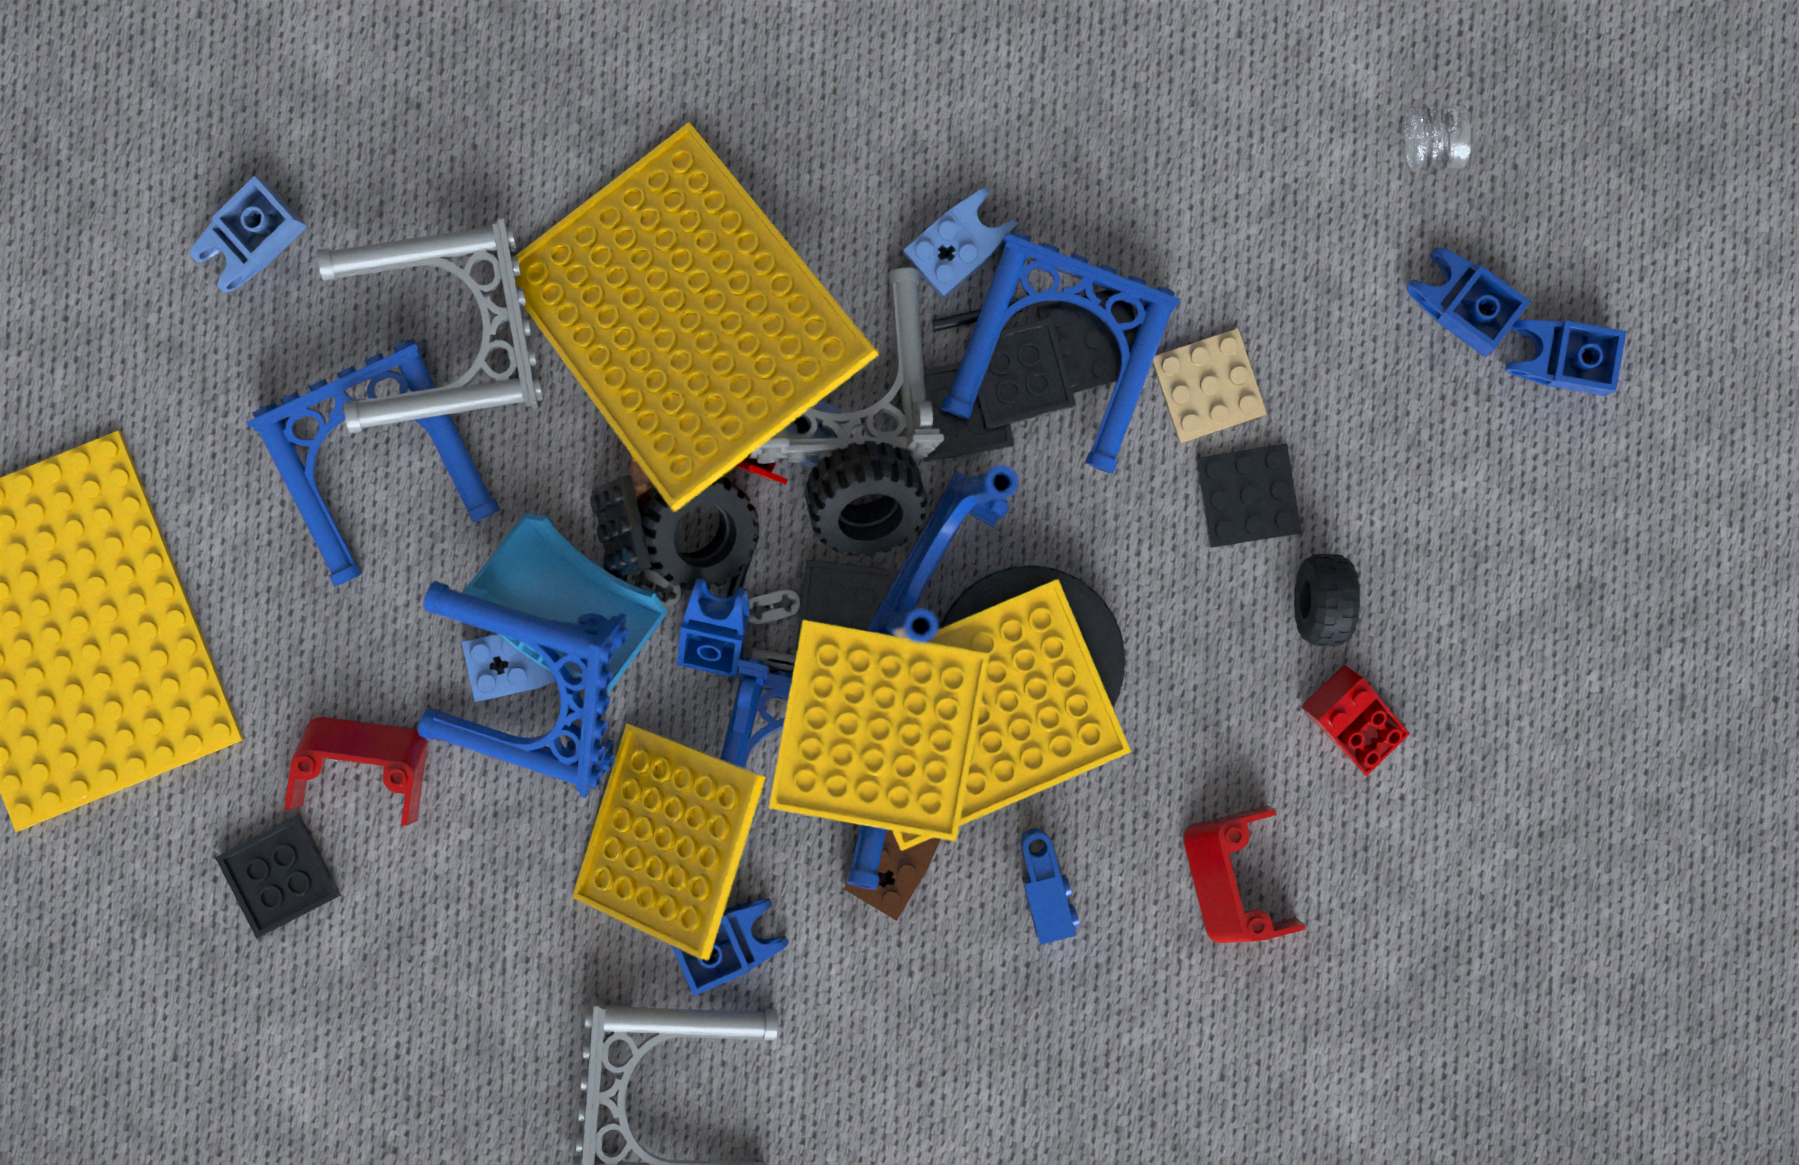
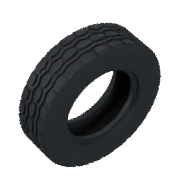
(1090, 611)

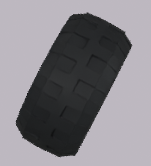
(1327, 600)

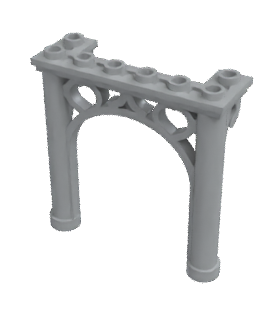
(432, 251)
(909, 375)
(665, 1025)

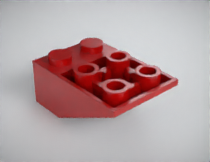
(1355, 719)

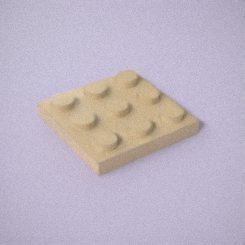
(1208, 386)

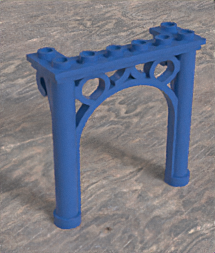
(1134, 365)
(301, 480)
(977, 495)
(587, 643)
(739, 744)

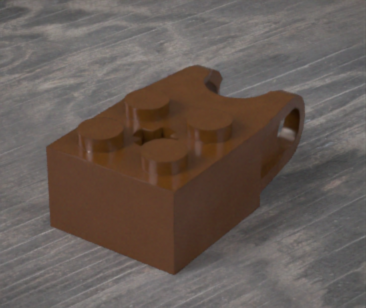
(907, 869)

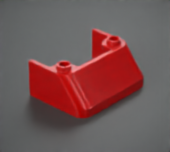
(394, 747)
(1212, 873)

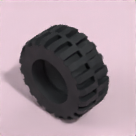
(860, 472)
(721, 556)

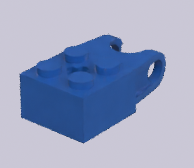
(1463, 295)
(1559, 356)
(714, 631)
(1047, 891)
(735, 950)

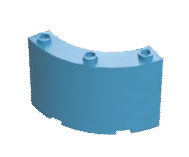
(552, 580)

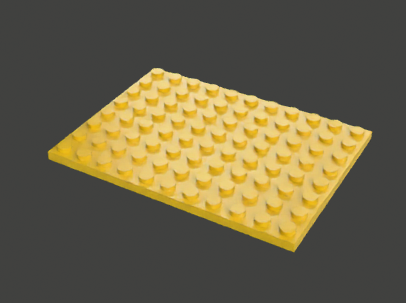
(687, 316)
(95, 639)

